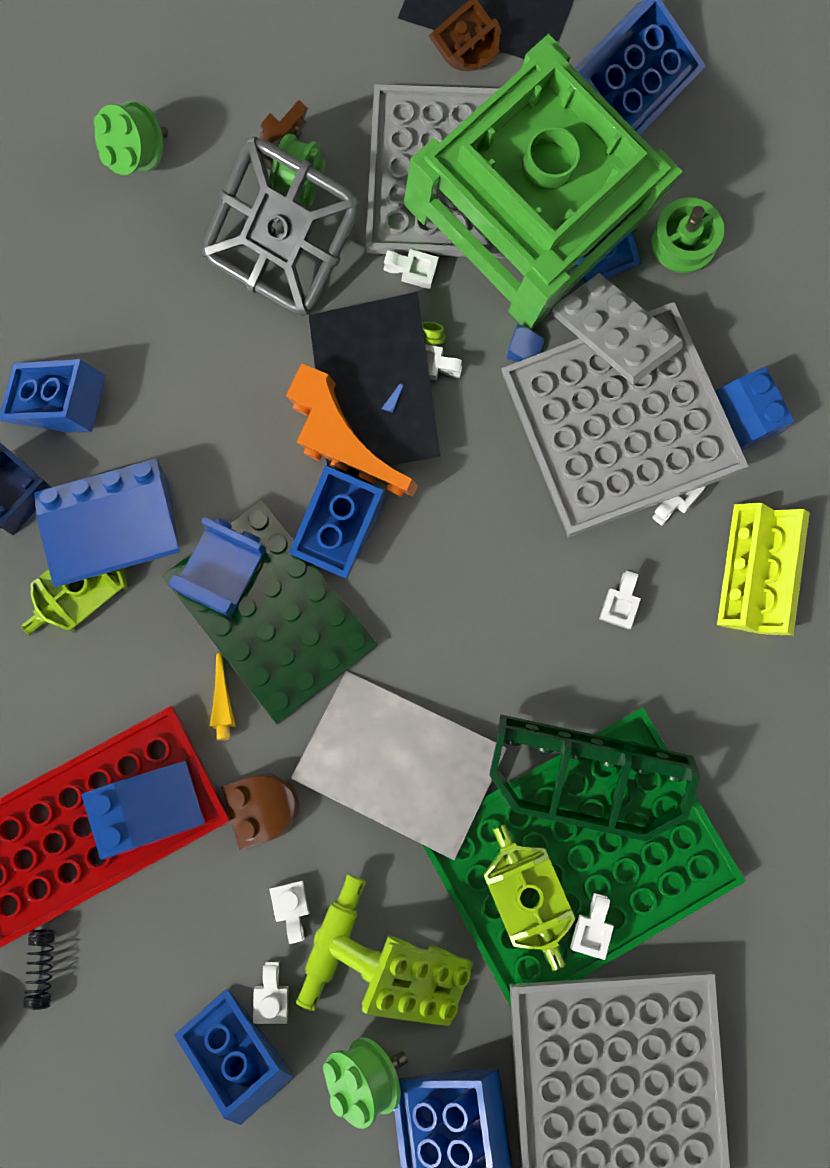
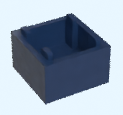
(17, 491)

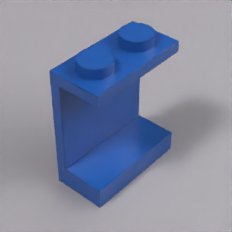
(219, 567)

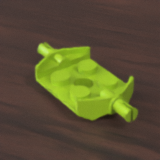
(69, 608)
(525, 868)

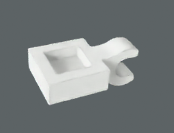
(416, 268)
(437, 363)
(680, 502)
(620, 605)
(289, 904)
(591, 932)
(271, 1000)

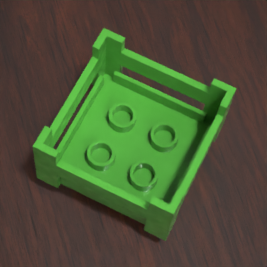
(543, 178)

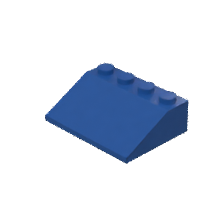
(642, 64)
(106, 522)
(452, 1121)

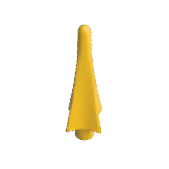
(222, 713)

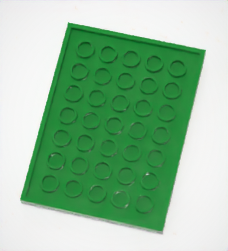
(646, 881)

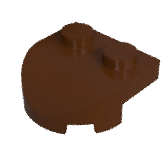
(468, 38)
(292, 122)
(260, 808)

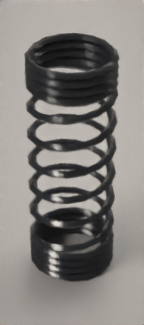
(41, 1000)

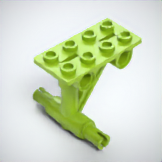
(402, 979)

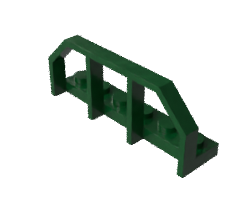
(610, 753)

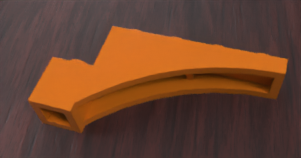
(331, 437)

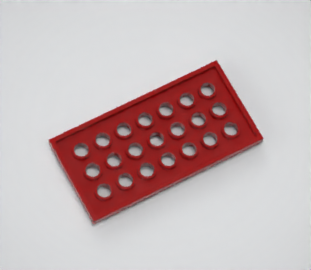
(63, 820)

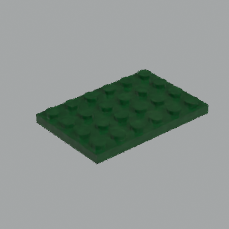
(289, 627)

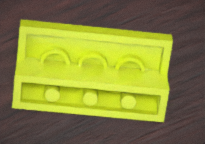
(763, 569)

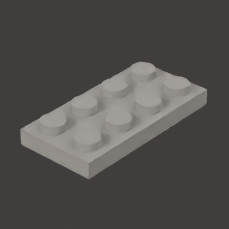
(617, 328)

